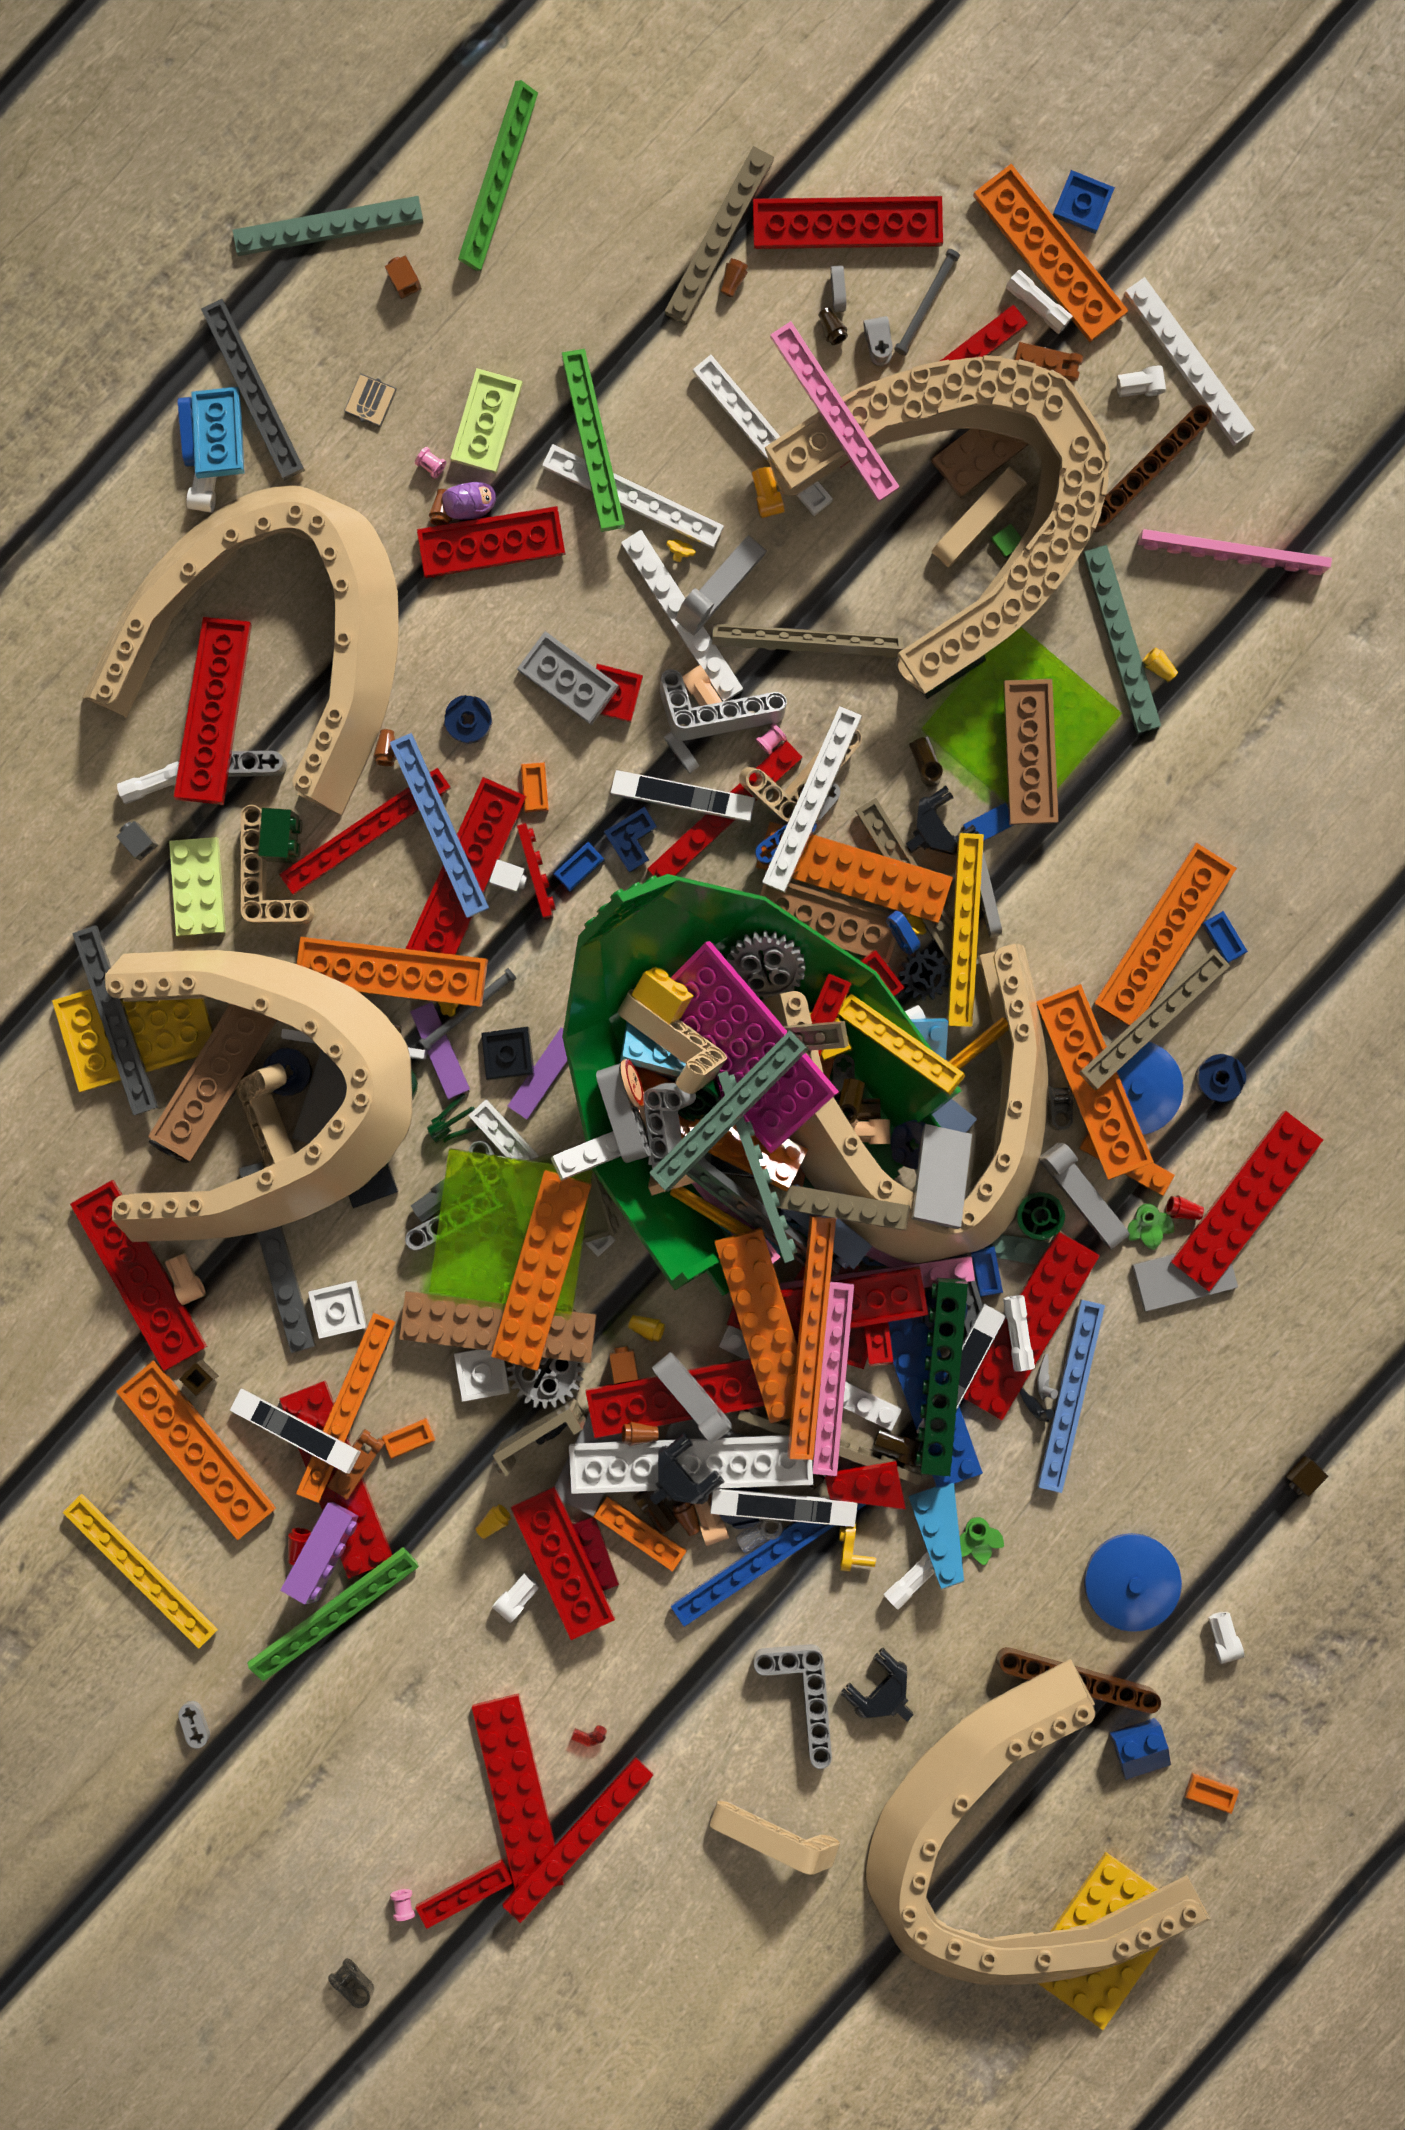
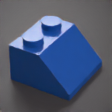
(1141, 1748)

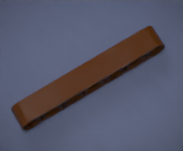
(1157, 461)
(1091, 1680)

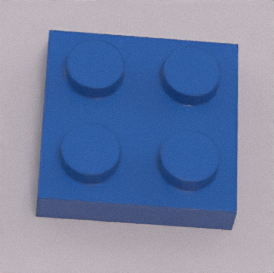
(1083, 202)

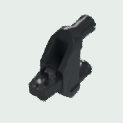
(930, 829)
(676, 1482)
(888, 1696)

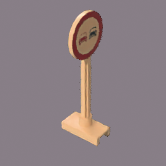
(635, 1093)

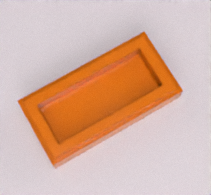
(535, 787)
(408, 1438)
(1211, 1793)

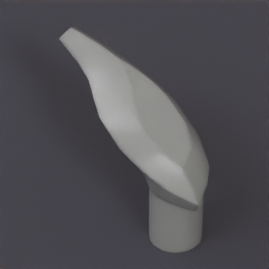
(1043, 1381)

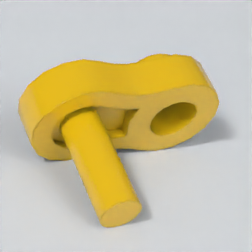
(847, 1535)

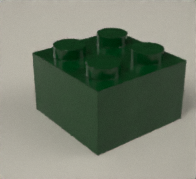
(279, 835)

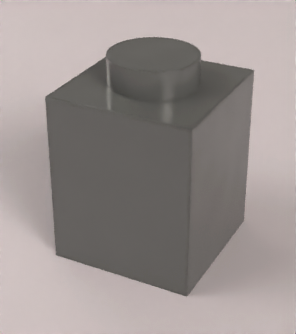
(136, 840)

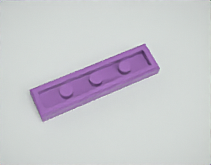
(442, 1053)
(545, 1073)

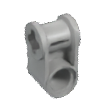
(878, 337)

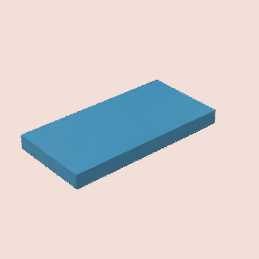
(217, 432)

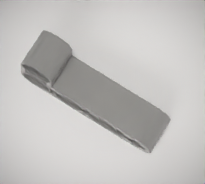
(240, 758)
(623, 1115)
(662, 1118)
(692, 1397)

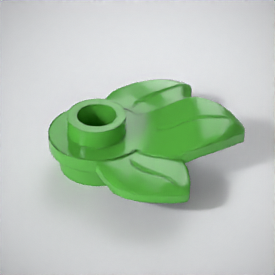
(1150, 1230)
(980, 1543)

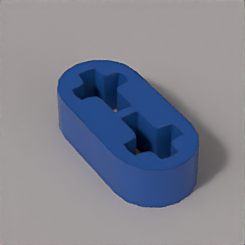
(903, 932)

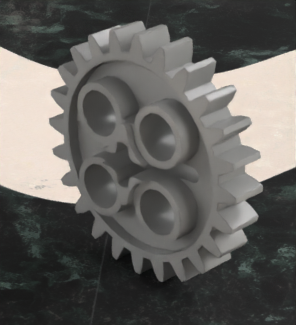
(787, 961)
(564, 1383)

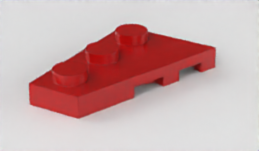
(868, 1485)

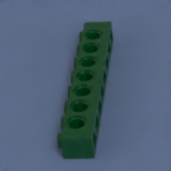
(940, 1462)

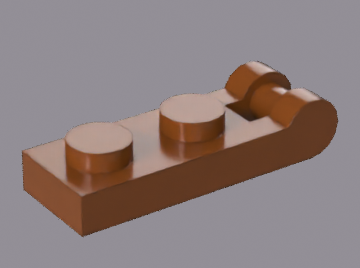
(1050, 359)
(344, 1483)

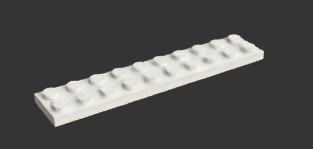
(738, 1460)

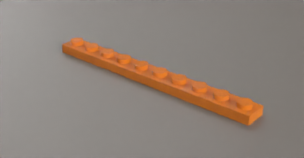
(811, 1337)

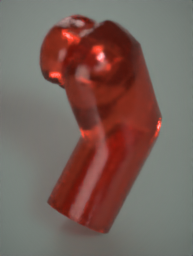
(589, 1739)

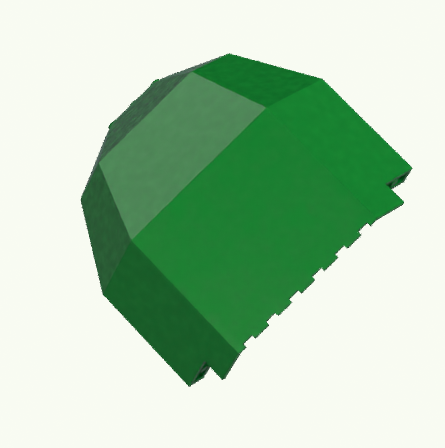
(663, 928)

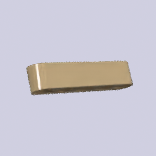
(979, 517)

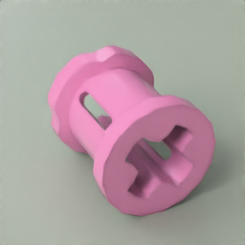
(430, 462)
(771, 738)
(402, 1905)

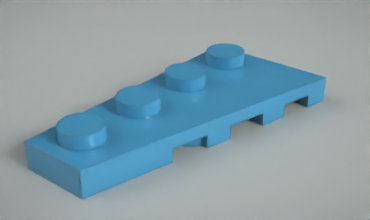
(938, 1525)

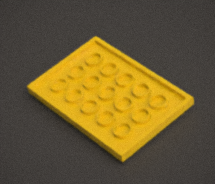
(163, 1030)
(1103, 1892)

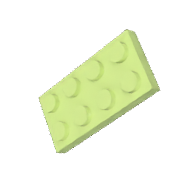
(486, 421)
(197, 886)

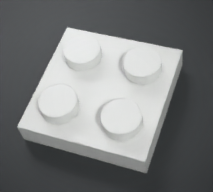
(337, 1309)
(481, 1374)

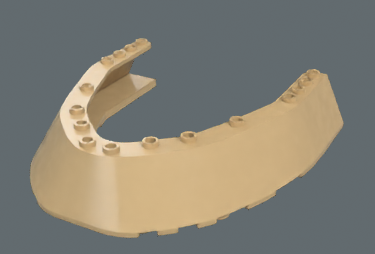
(994, 397)
(363, 623)
(345, 1151)
(843, 1164)
(939, 1795)

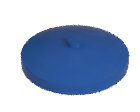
(1152, 1086)
(1132, 1582)

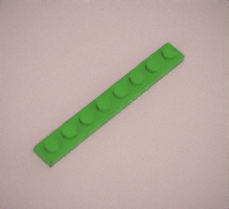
(498, 175)
(593, 440)
(333, 1614)

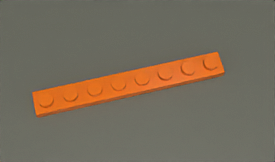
(348, 1401)

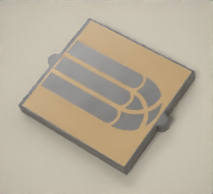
(370, 400)

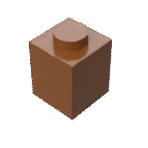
(402, 276)
(623, 1364)

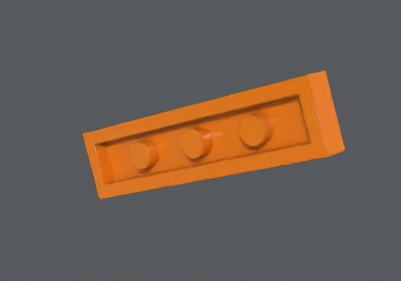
(1150, 1176)
(640, 1533)

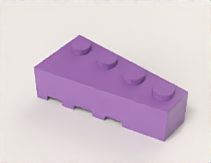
(320, 1554)

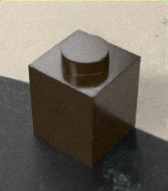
(198, 1377)
(1306, 1477)

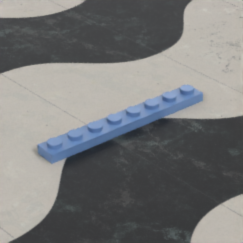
(439, 825)
(1071, 1396)

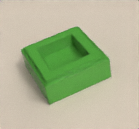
(1006, 540)

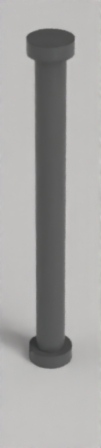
(902, 347)
(466, 1010)

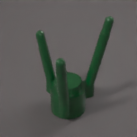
(440, 1130)

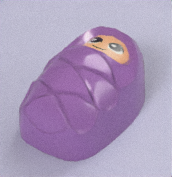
(469, 500)

